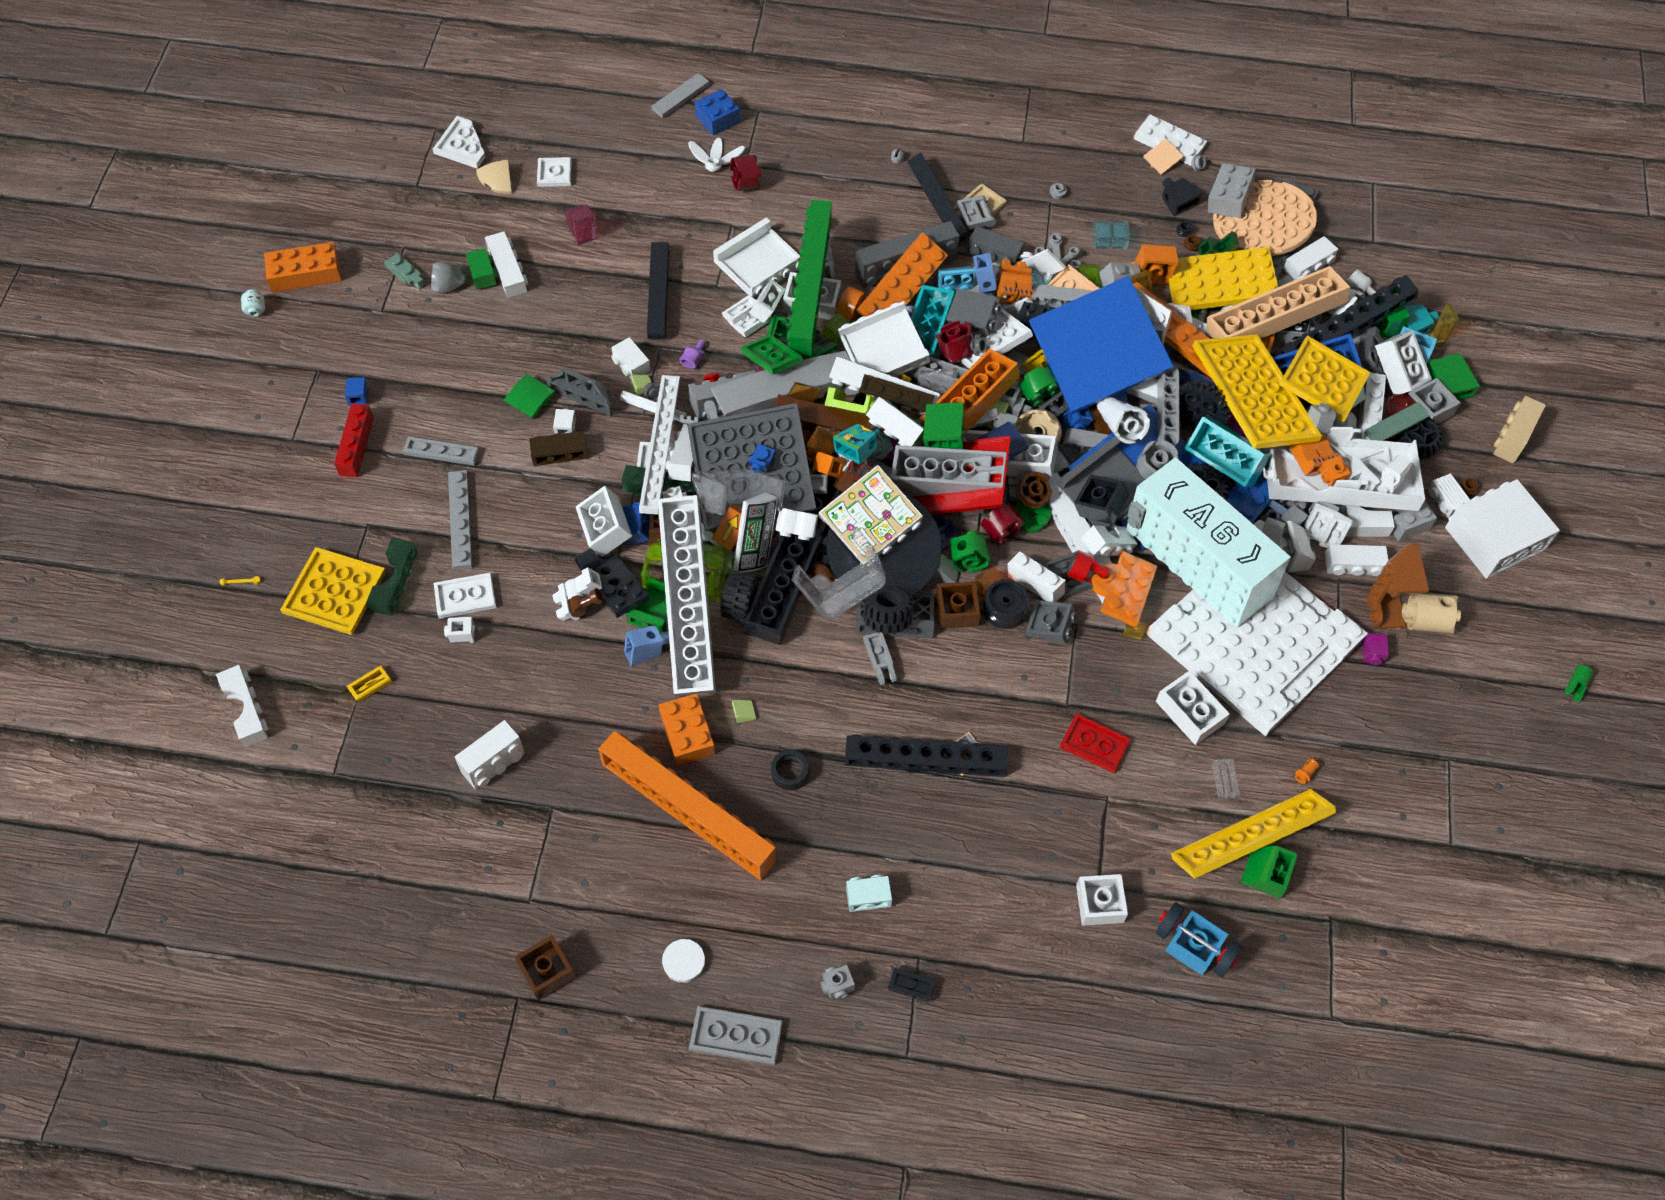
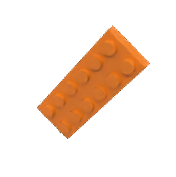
(905, 276)

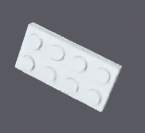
(1156, 130)

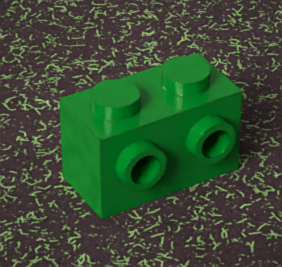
(481, 269)

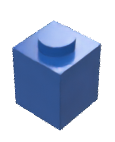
(356, 391)

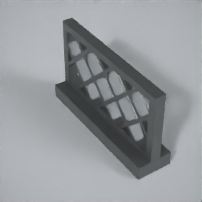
(918, 627)

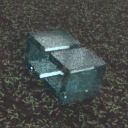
(1116, 232)

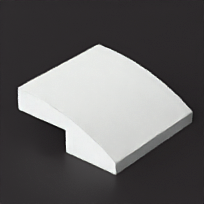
(741, 319)
(1326, 526)

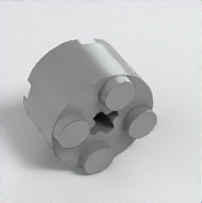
(1154, 457)

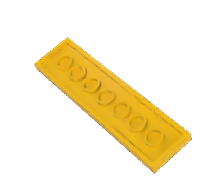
(1253, 833)

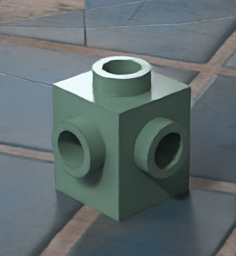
(884, 446)

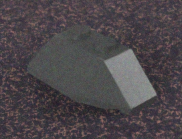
(581, 390)

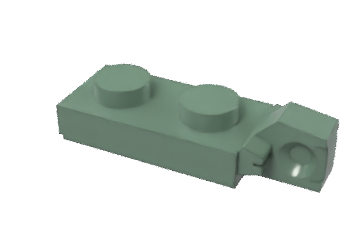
(404, 271)

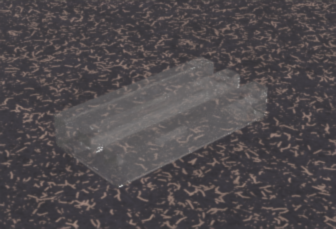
(1228, 795)

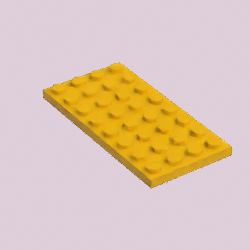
(1253, 393)

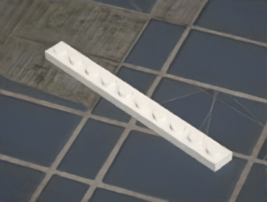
(659, 445)

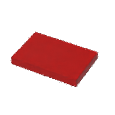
(1095, 743)

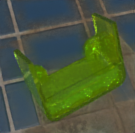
(714, 557)

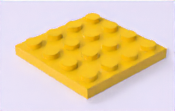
(1324, 377)
(332, 591)

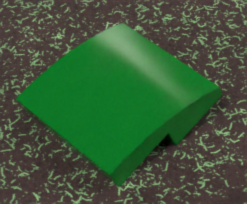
(529, 395)

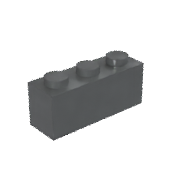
(999, 246)

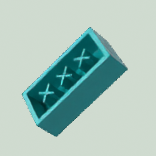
(930, 316)
(1227, 451)

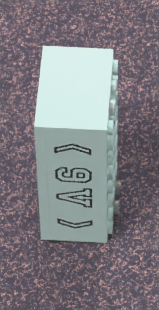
(1206, 542)

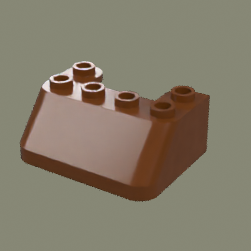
(1400, 575)

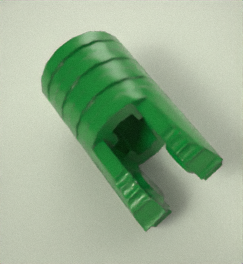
(1579, 681)

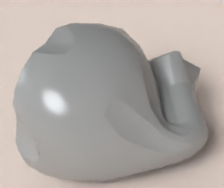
(446, 277)

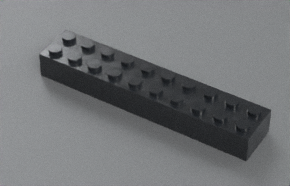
(777, 592)

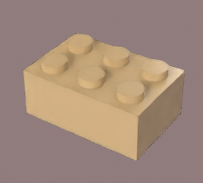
(1519, 429)

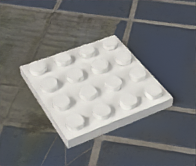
(1005, 336)

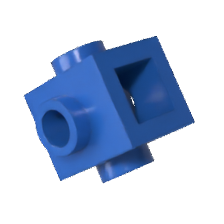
(1077, 420)

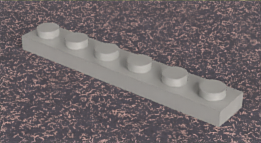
(460, 520)

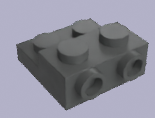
(1052, 621)

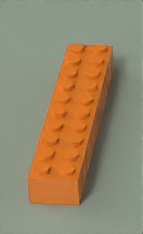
(688, 805)

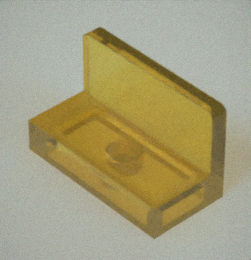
(1445, 324)

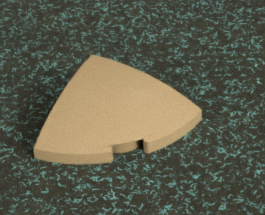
(496, 176)

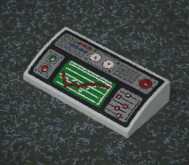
(755, 533)

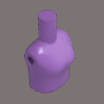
(693, 355)

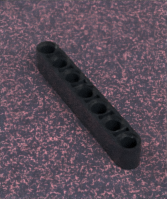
(936, 194)
(658, 290)

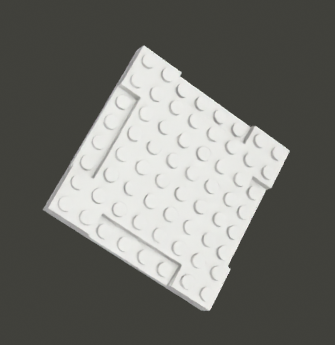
(1268, 659)

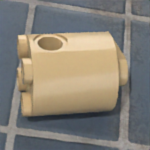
(1431, 612)

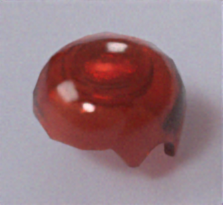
(1397, 403)

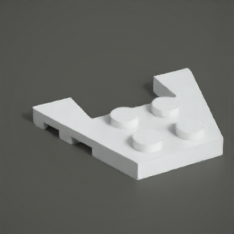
(1157, 312)

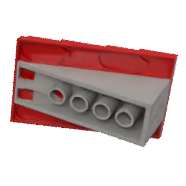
(954, 478)

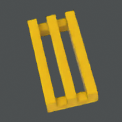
(371, 686)

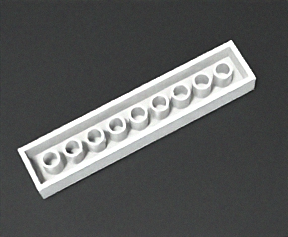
(686, 595)

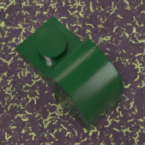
(1213, 246)

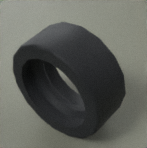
(791, 755)

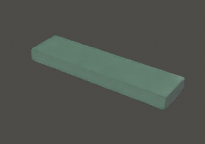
(1397, 423)

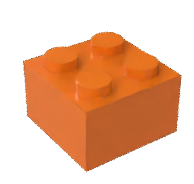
(1159, 260)

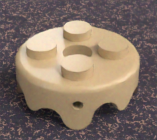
(1041, 418)

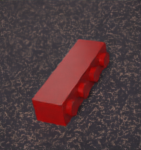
(354, 440)

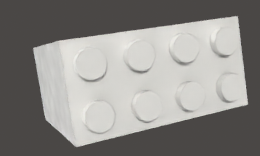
(1501, 528)

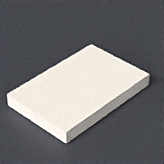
(464, 595)

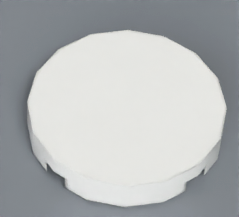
(683, 960)

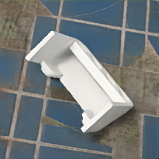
(1046, 265)

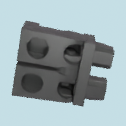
(1368, 352)

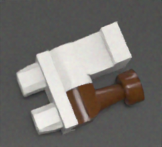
(578, 594)

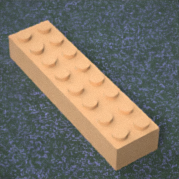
(1281, 306)

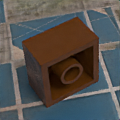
(957, 604)
(545, 967)

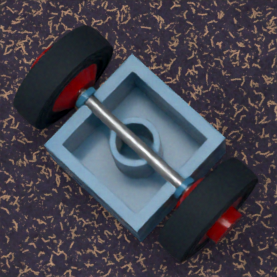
(1197, 941)

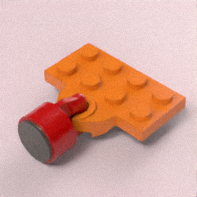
(1122, 584)

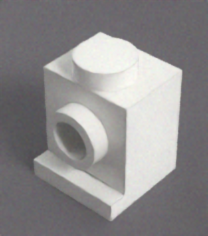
(460, 629)

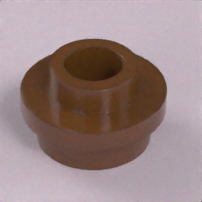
(1192, 242)
(1472, 484)

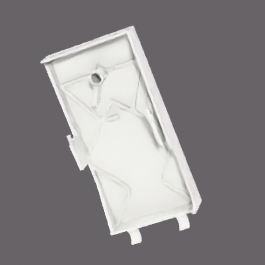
(1288, 481)

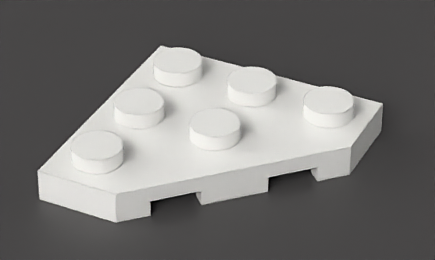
(460, 143)

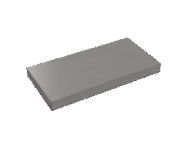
(736, 1035)

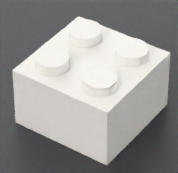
(1101, 899)

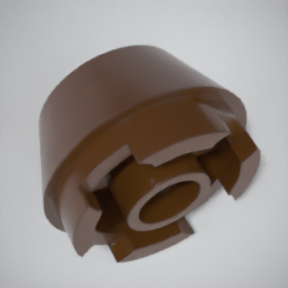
(1033, 489)

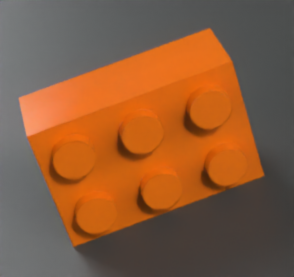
(686, 729)

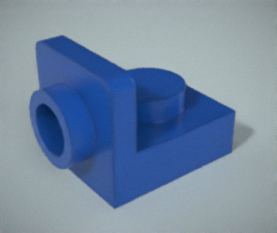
(761, 458)

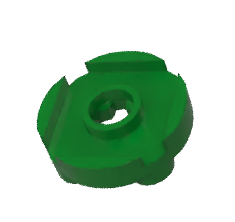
(1035, 524)

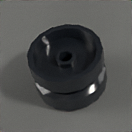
(1005, 604)

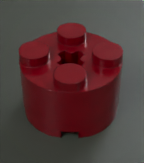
(745, 172)
(955, 340)
(1003, 523)

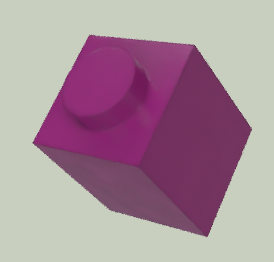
(1375, 648)

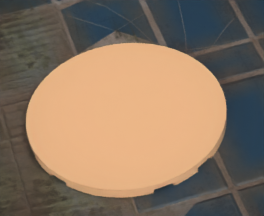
(1273, 218)

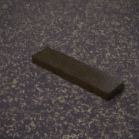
(895, 393)

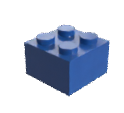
(717, 112)

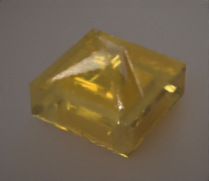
(1134, 632)

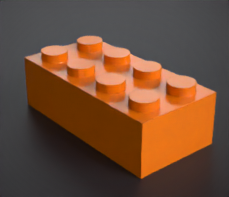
(302, 267)

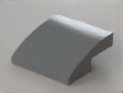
(1059, 567)

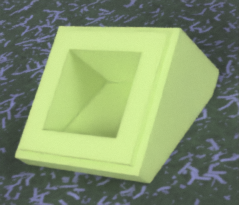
(639, 382)
(743, 710)

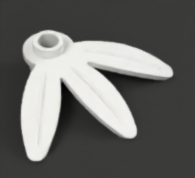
(715, 161)

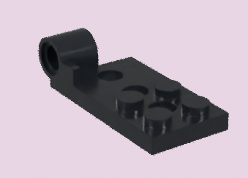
(618, 574)

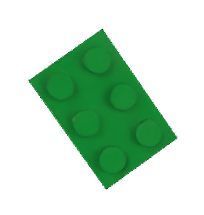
(771, 354)

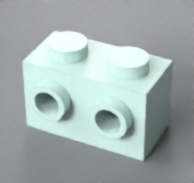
(868, 893)

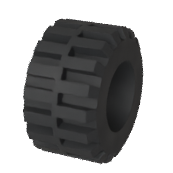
(738, 595)
(888, 610)

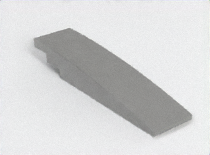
(762, 388)

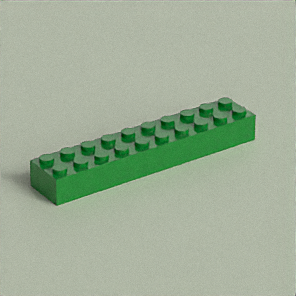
(810, 278)

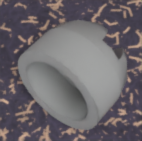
(900, 158)

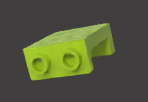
(836, 399)

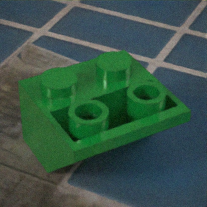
(1269, 870)

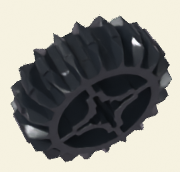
(1423, 432)

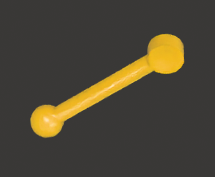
(256, 580)

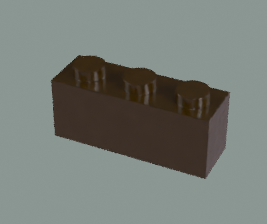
(558, 448)

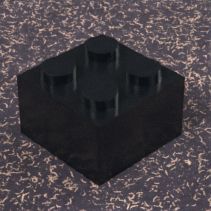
(1101, 499)

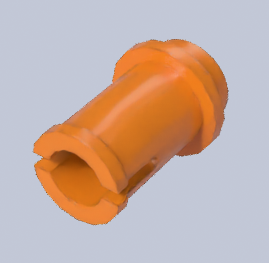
(1303, 775)

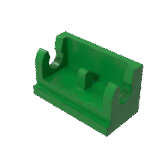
(777, 329)

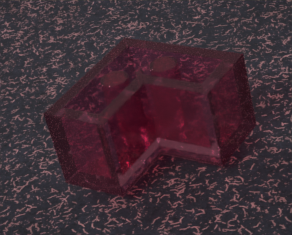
(581, 223)

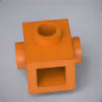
(1334, 470)

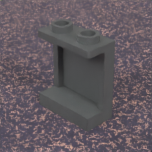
(975, 309)

